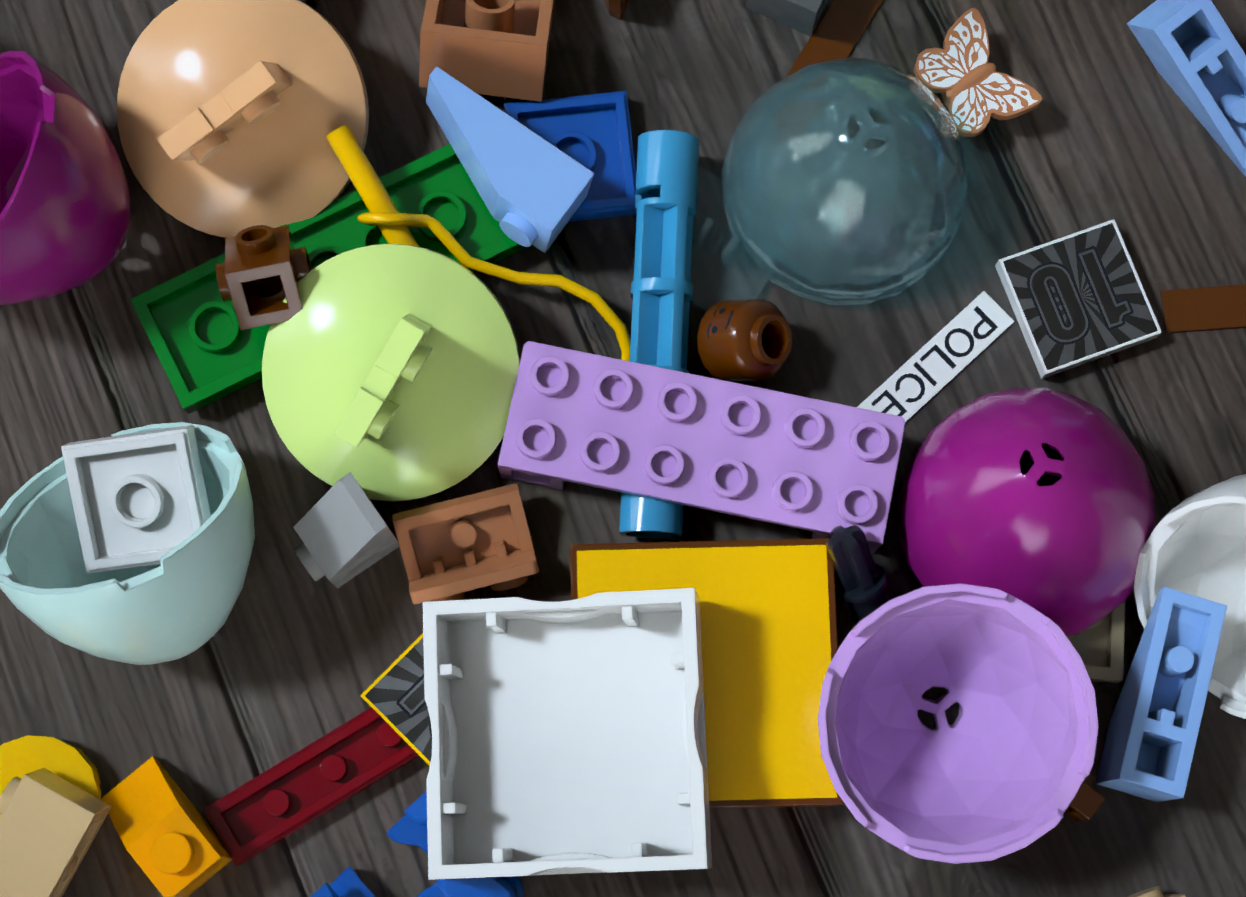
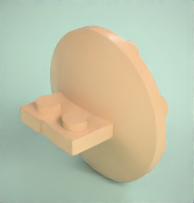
(234, 111)

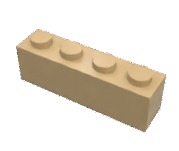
(45, 833)

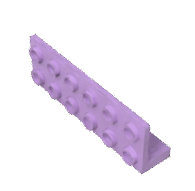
(699, 442)

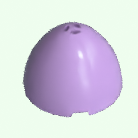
(1007, 758)

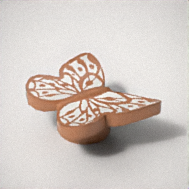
(970, 81)

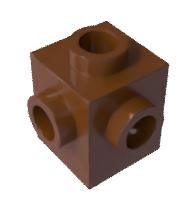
(260, 273)

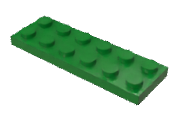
(200, 333)

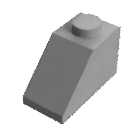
(343, 534)

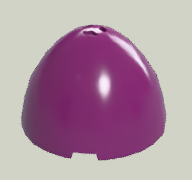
(58, 185)
(986, 524)

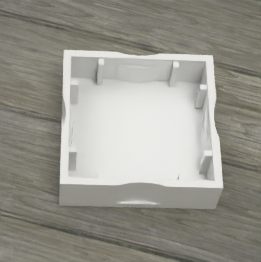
(566, 735)

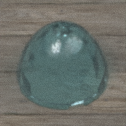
(826, 209)

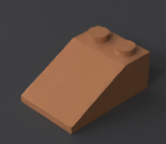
(488, 45)

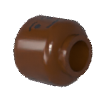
(744, 340)

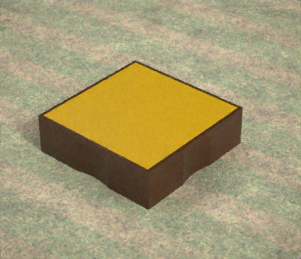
(763, 653)

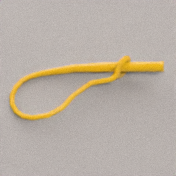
(396, 231)

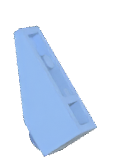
(1201, 65)
(516, 172)
(1163, 699)

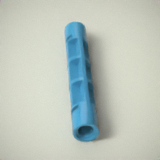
(661, 289)

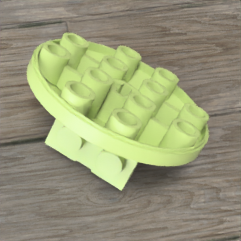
(392, 371)

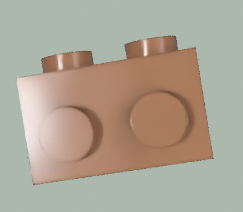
(466, 545)

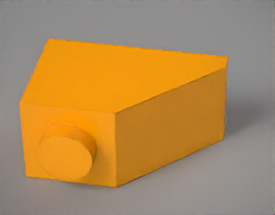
(165, 831)

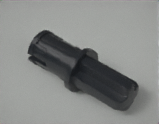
(860, 579)

